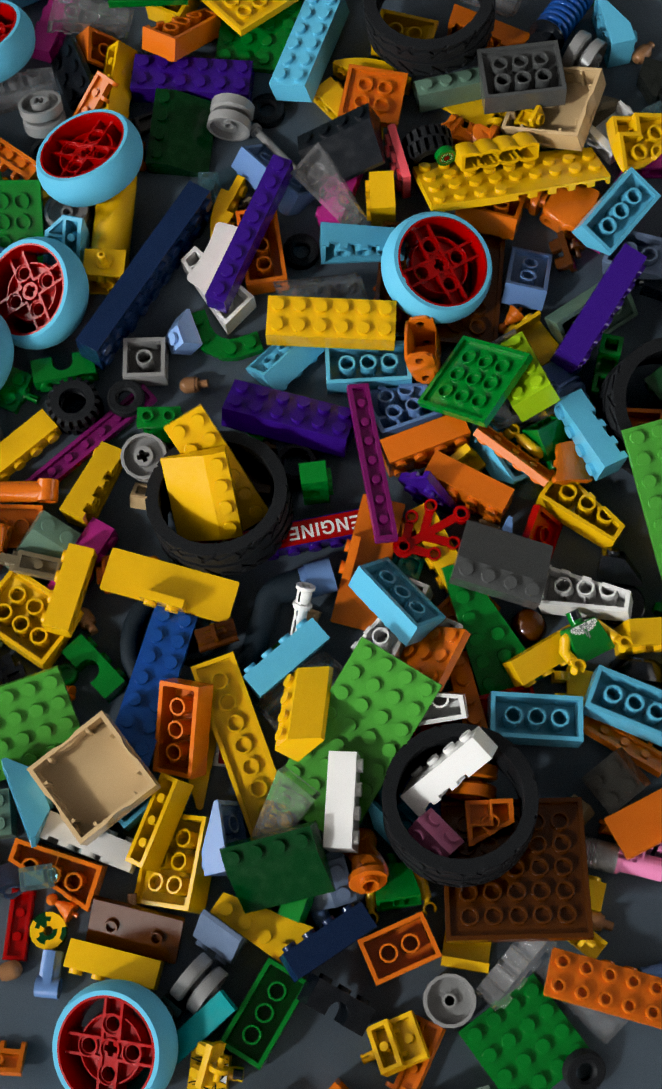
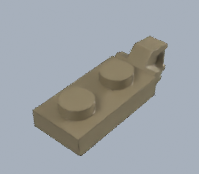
(31, 564)

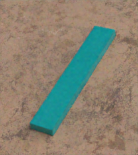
(195, 1030)

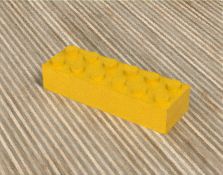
(331, 322)

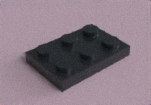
(72, 72)

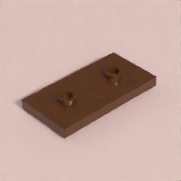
(135, 929)

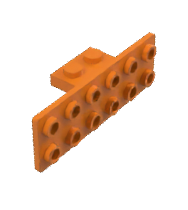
(361, 549)
(638, 825)
(604, 987)

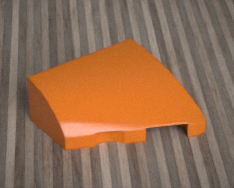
(569, 465)
(487, 818)

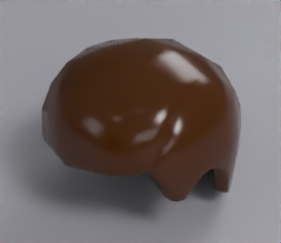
(528, 625)

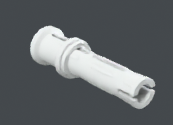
(302, 603)

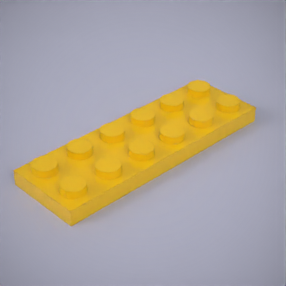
(198, 432)

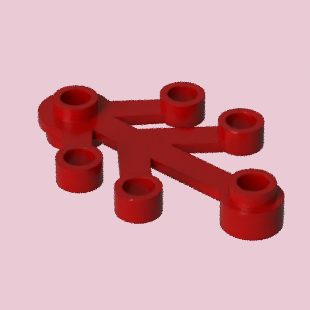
(428, 532)

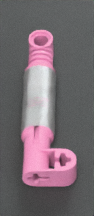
(610, 858)

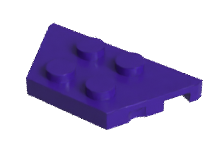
(426, 488)

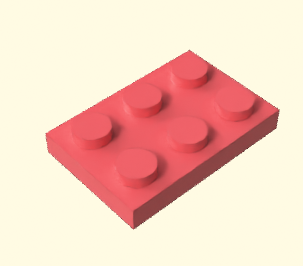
(398, 161)

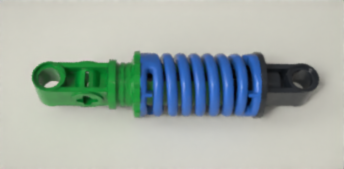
(558, 20)

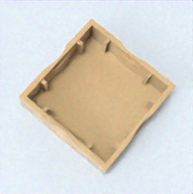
(570, 123)
(94, 778)

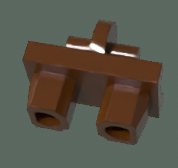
(561, 244)
(216, 635)

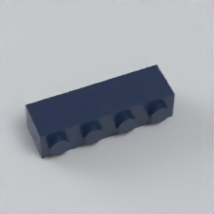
(328, 941)

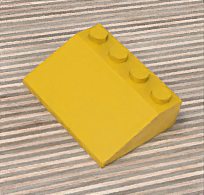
(202, 495)
(20, 620)
(181, 880)

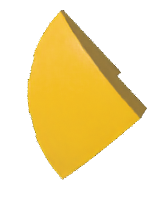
(635, 139)

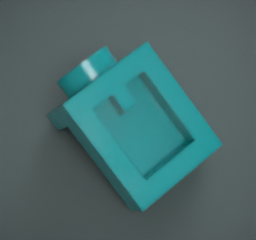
(409, 566)

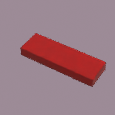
(18, 926)

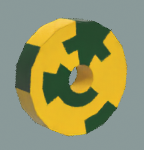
(58, 934)

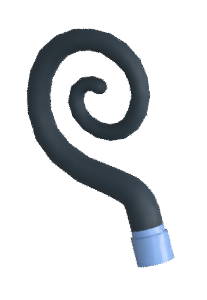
(267, 604)

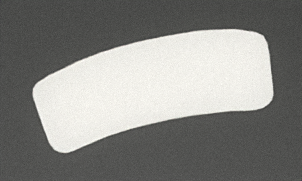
(207, 265)

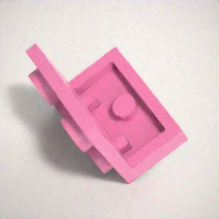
(435, 834)

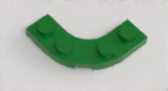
(223, 348)

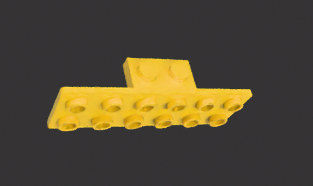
(169, 586)

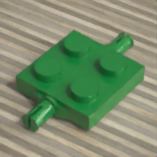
(17, 391)

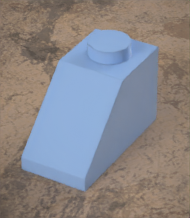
(183, 335)

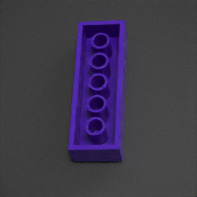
(190, 75)
(599, 309)
(288, 417)

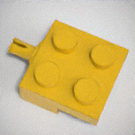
(396, 1044)

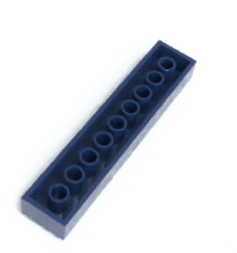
(146, 276)

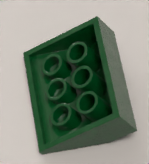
(179, 134)
(278, 867)

